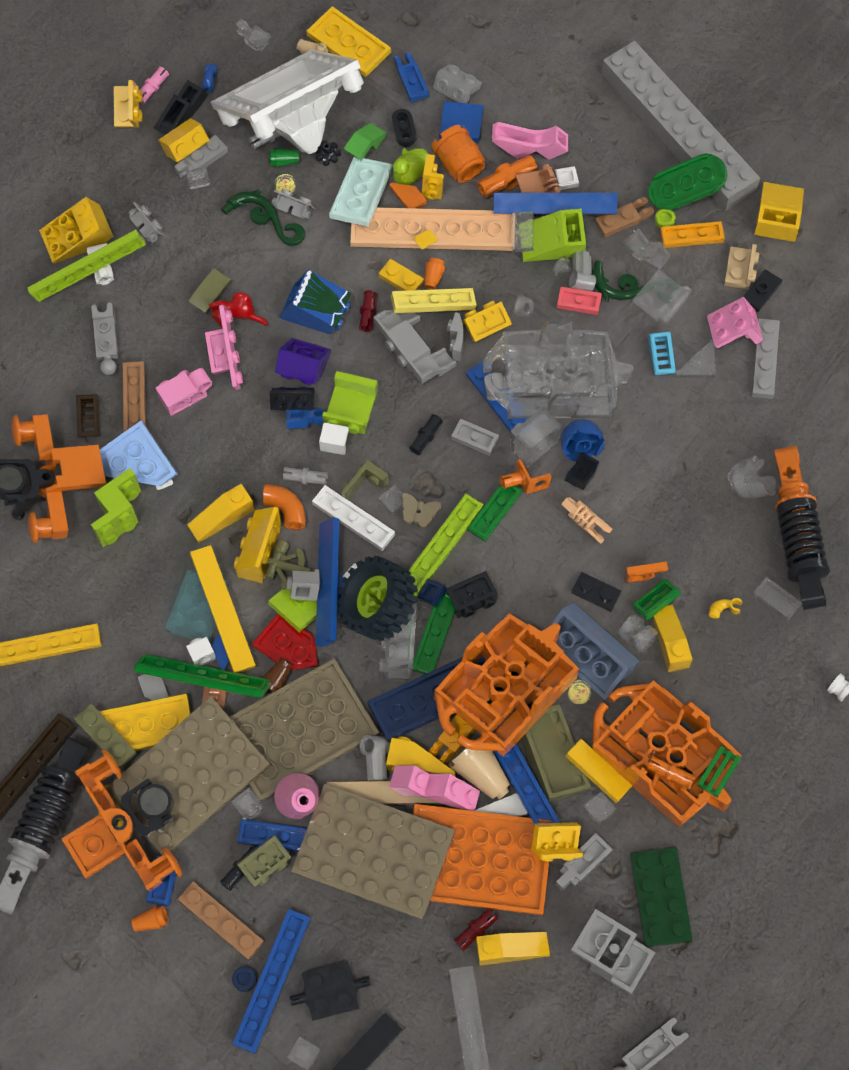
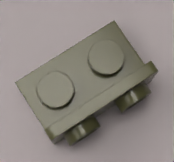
(264, 861)

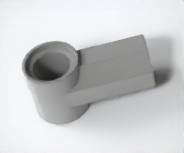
(582, 276)
(375, 750)

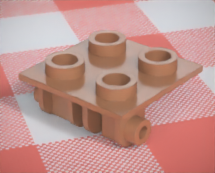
(538, 181)

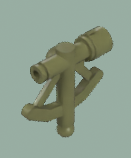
(278, 562)

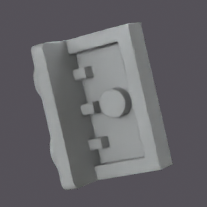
(456, 83)

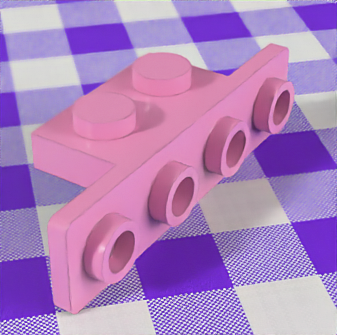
(221, 349)

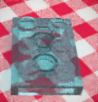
(191, 611)

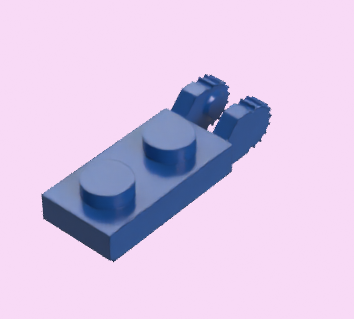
(411, 78)

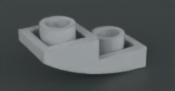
(455, 328)

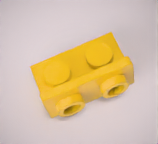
(432, 181)
(486, 321)

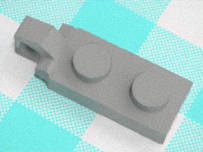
(202, 156)
(575, 871)

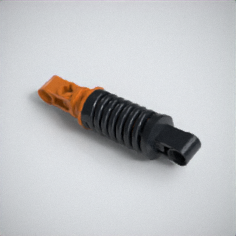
(800, 530)

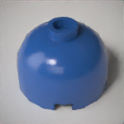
(583, 437)

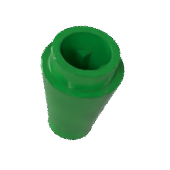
(282, 157)

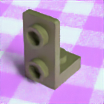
(370, 471)

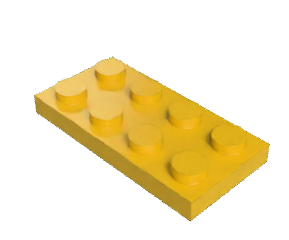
(349, 40)
(148, 721)

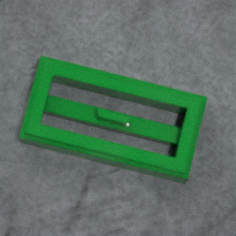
(658, 601)
(728, 755)

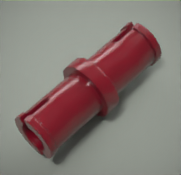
(367, 311)
(476, 929)

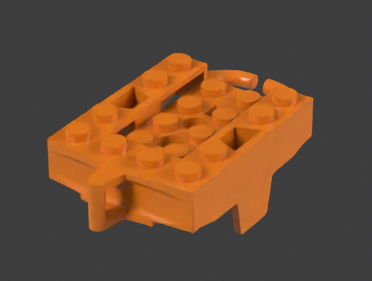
(506, 650)
(659, 717)

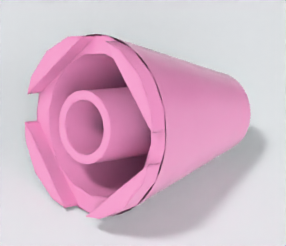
(289, 792)

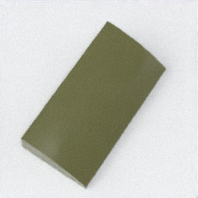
(546, 749)

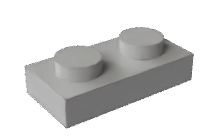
(475, 437)

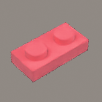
(579, 300)

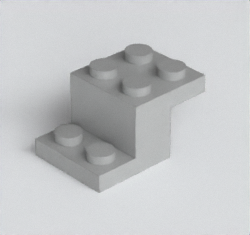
(613, 951)

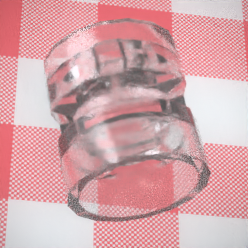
(646, 634)

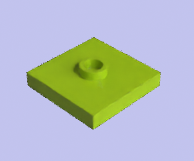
(296, 612)

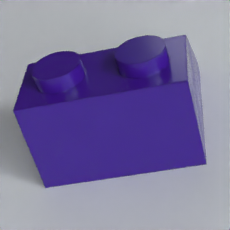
(302, 361)

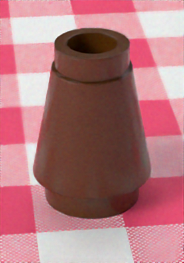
(278, 674)

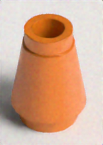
(433, 272)
(151, 919)

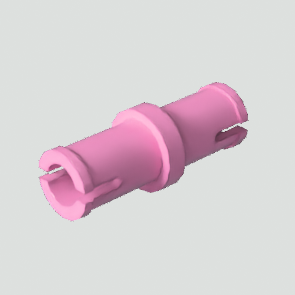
(152, 84)

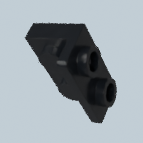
(291, 398)
(472, 595)

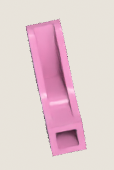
(523, 141)
(436, 787)

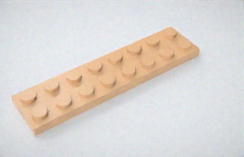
(451, 227)

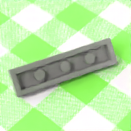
(766, 360)

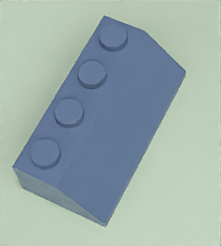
(594, 651)

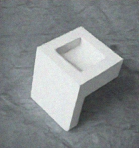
(333, 438)

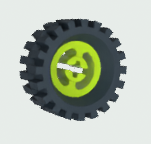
(377, 598)

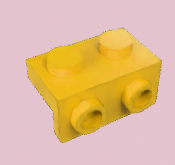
(556, 841)

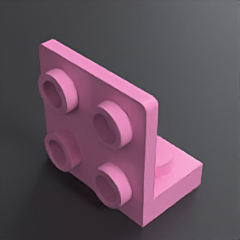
(733, 322)

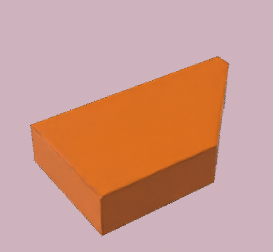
(408, 195)

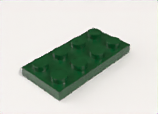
(661, 897)

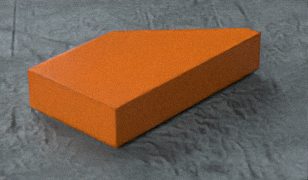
(644, 572)

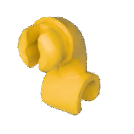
(718, 606)

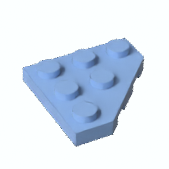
(141, 453)

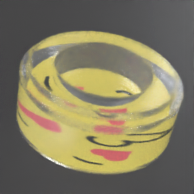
(285, 182)
(579, 692)

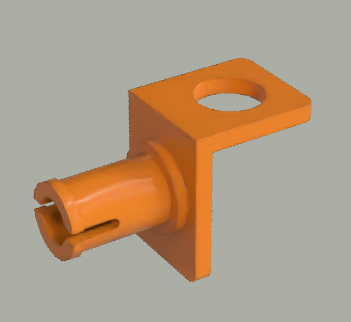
(522, 477)

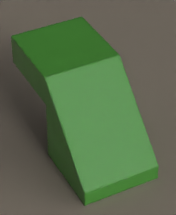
(364, 139)

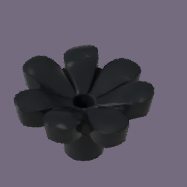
(328, 152)

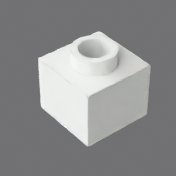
(201, 651)

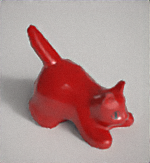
(240, 307)

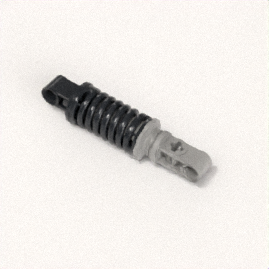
(40, 818)

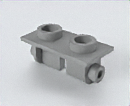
(300, 206)
(151, 227)

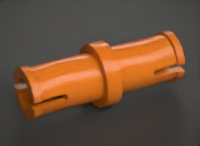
(671, 772)

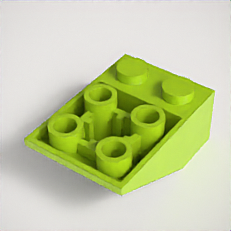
(557, 236)

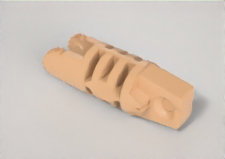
(586, 518)

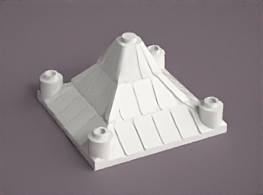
(292, 98)

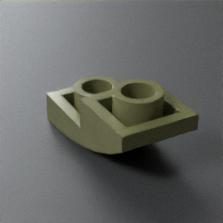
(209, 290)

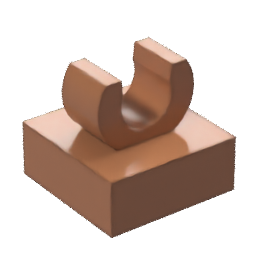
(218, 695)

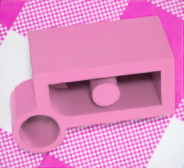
(183, 390)

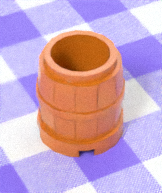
(459, 154)

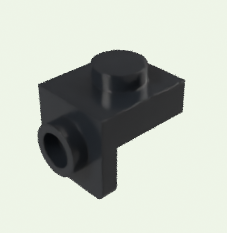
(582, 471)

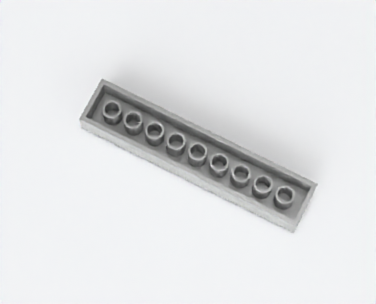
(676, 119)

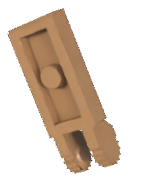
(625, 217)

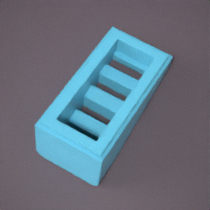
(660, 337)

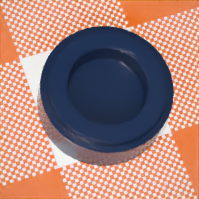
(244, 979)

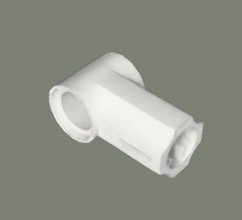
(104, 275)

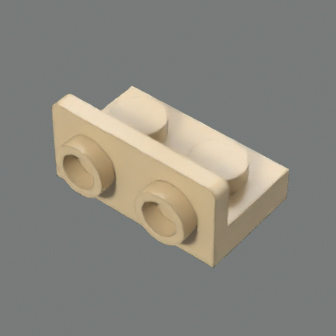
(740, 267)

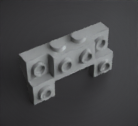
(410, 347)

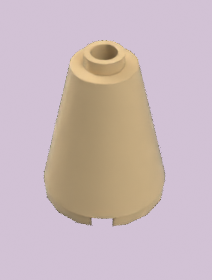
(482, 771)

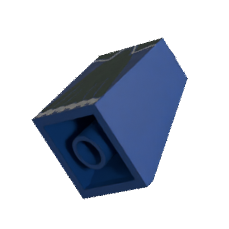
(316, 303)

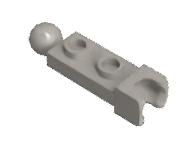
(105, 338)
(653, 1048)

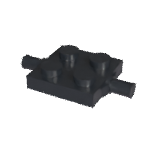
(330, 991)

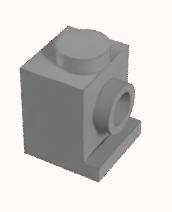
(303, 585)

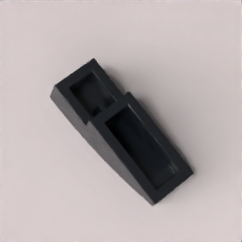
(181, 107)

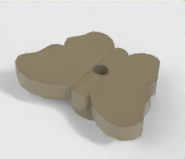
(411, 507)

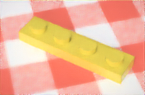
(433, 300)

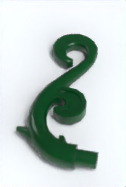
(262, 218)
(609, 292)

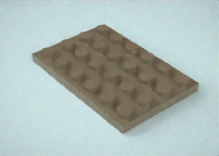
(304, 726)
(201, 765)
(373, 851)

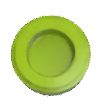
(665, 218)

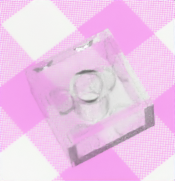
(535, 436)

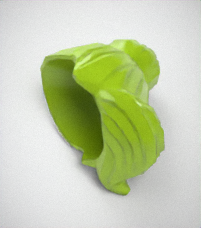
(409, 166)

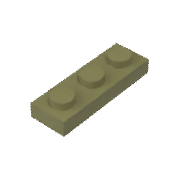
(105, 735)

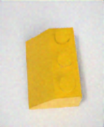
(258, 544)

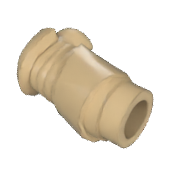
(305, 46)

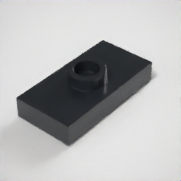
(762, 290)

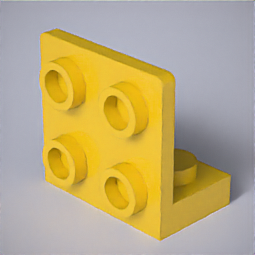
(127, 106)

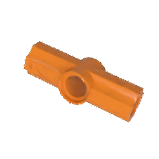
(505, 176)

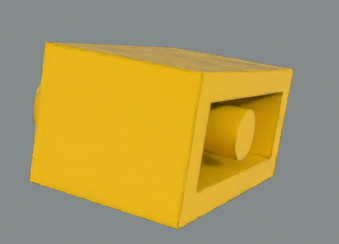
(184, 140)

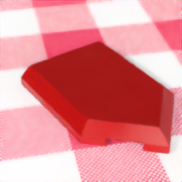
(284, 641)

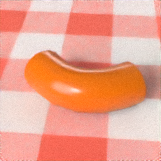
(288, 503)

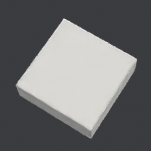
(567, 178)

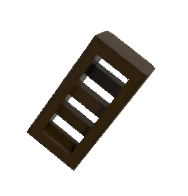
(87, 399)

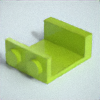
(351, 402)

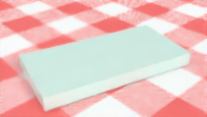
(361, 191)

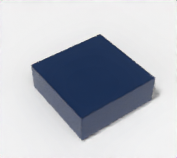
(431, 592)

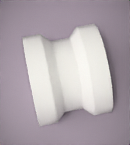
(839, 687)

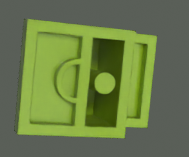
(115, 504)

